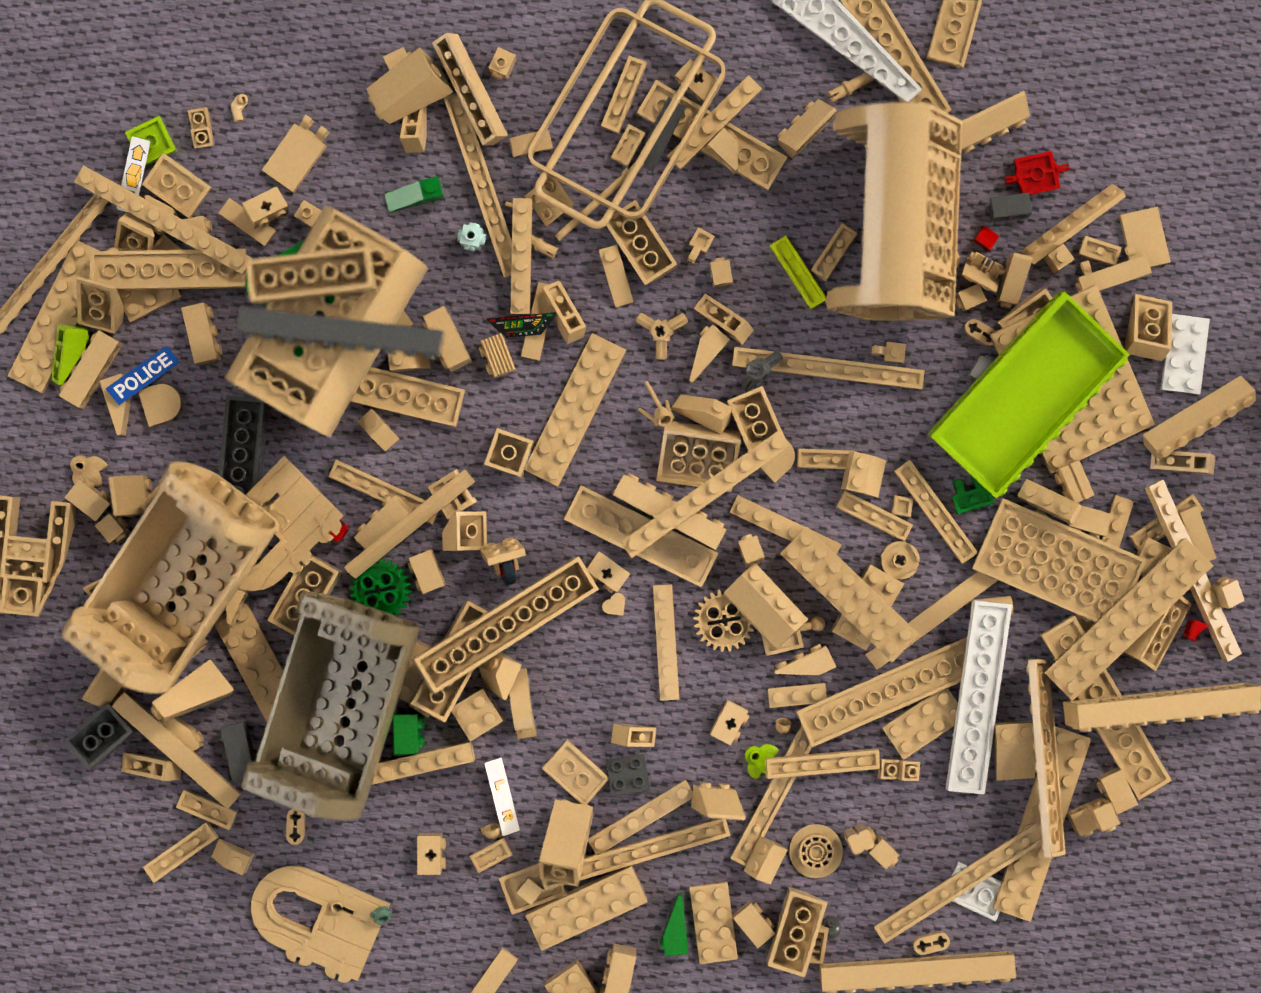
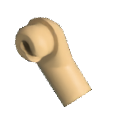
(237, 106)

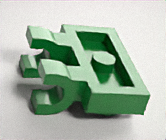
(970, 499)

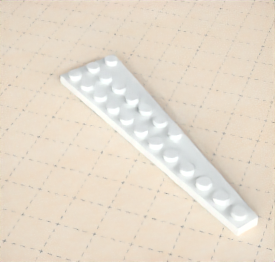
(846, 35)

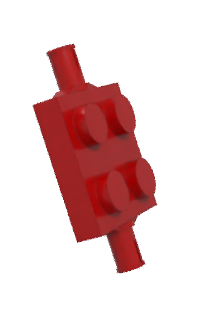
(1037, 173)

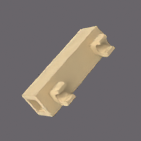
(1115, 275)

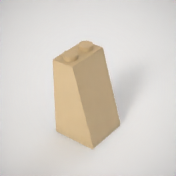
(408, 87)
(195, 691)
(565, 842)

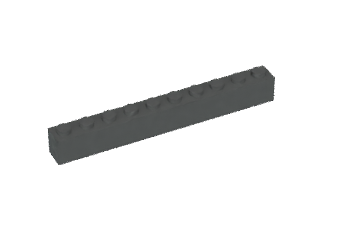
(340, 332)

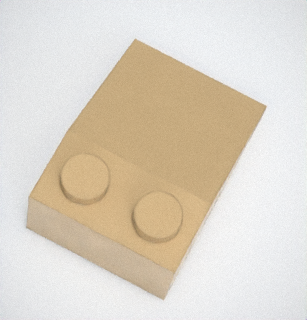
(99, 305)
(1027, 307)
(1149, 328)
(129, 494)
(1014, 750)
(717, 801)

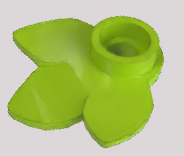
(757, 765)

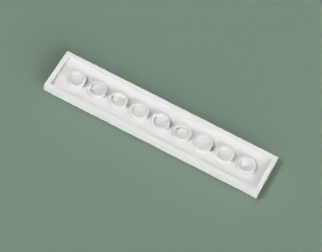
(978, 697)

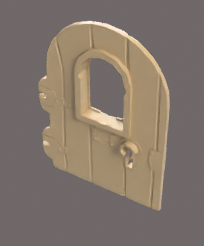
(303, 521)
(337, 939)

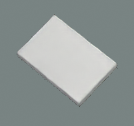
(980, 897)

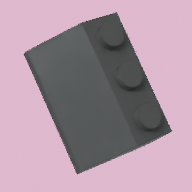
(99, 736)

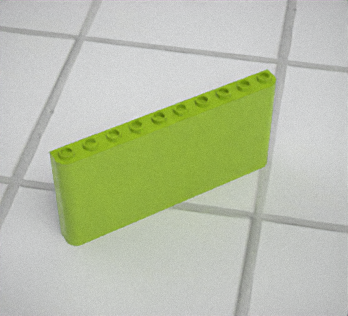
(1029, 394)

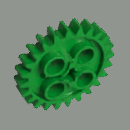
(377, 574)

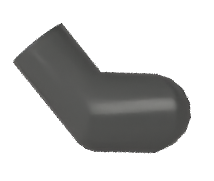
(689, 327)

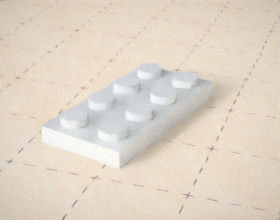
(1186, 359)

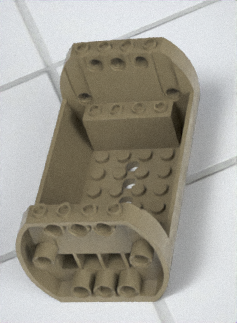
(300, 750)

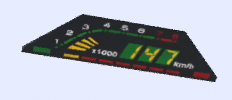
(522, 325)

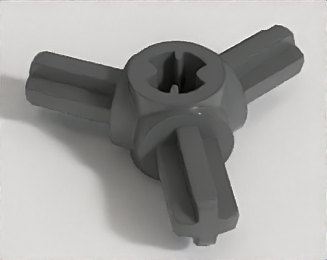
(760, 370)

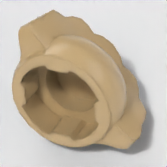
(492, 831)

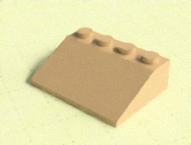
(695, 453)

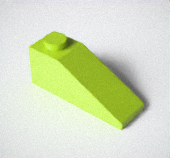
(70, 344)

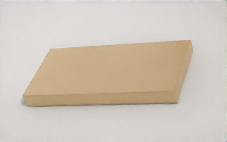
(954, 32)

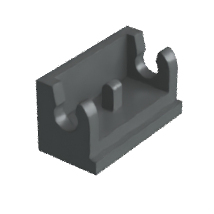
(1009, 207)

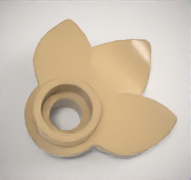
(90, 469)

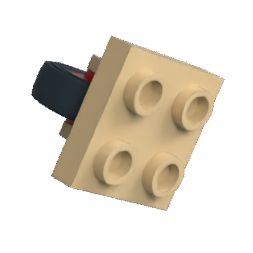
(504, 558)

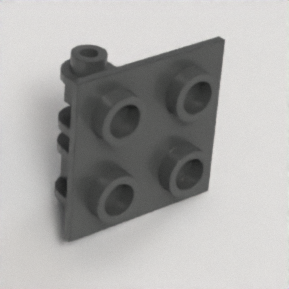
(628, 775)

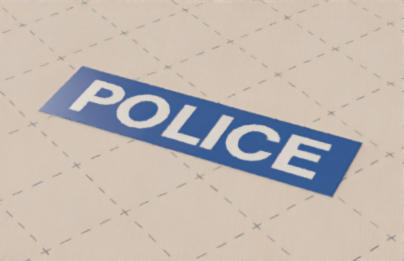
(142, 375)

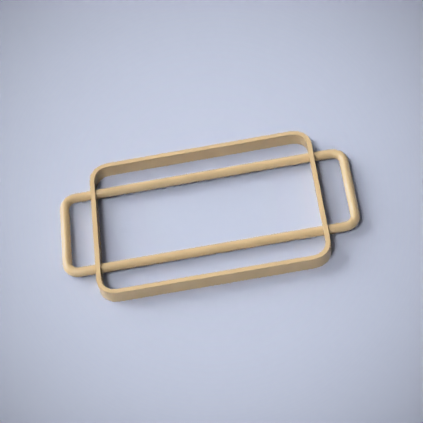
(703, 53)

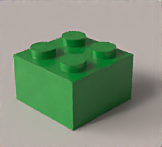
(408, 732)

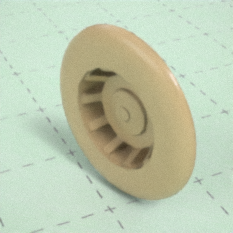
(816, 851)

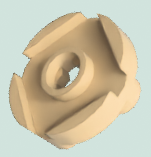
(909, 565)

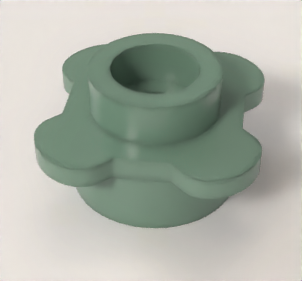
(381, 915)

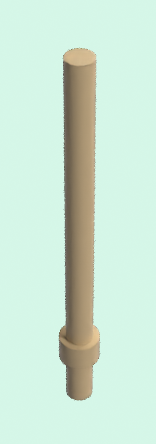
(593, 205)

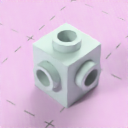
(474, 243)

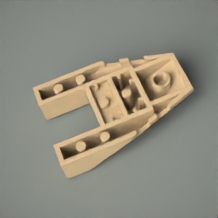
(28, 563)

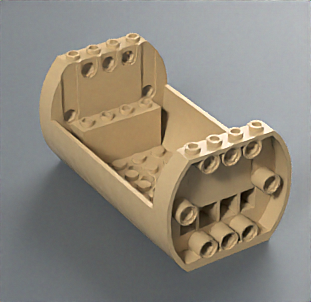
(907, 212)
(324, 378)
(128, 615)

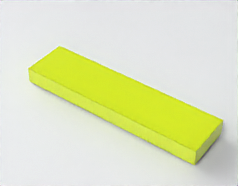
(798, 272)

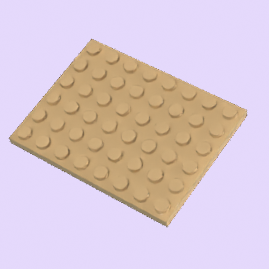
(1110, 415)

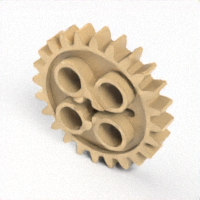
(726, 638)

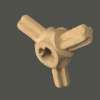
(669, 328)

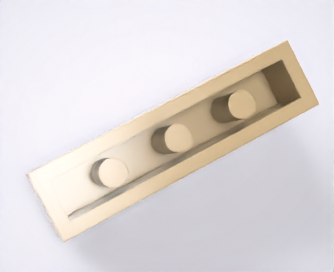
(90, 369)

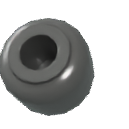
(833, 925)

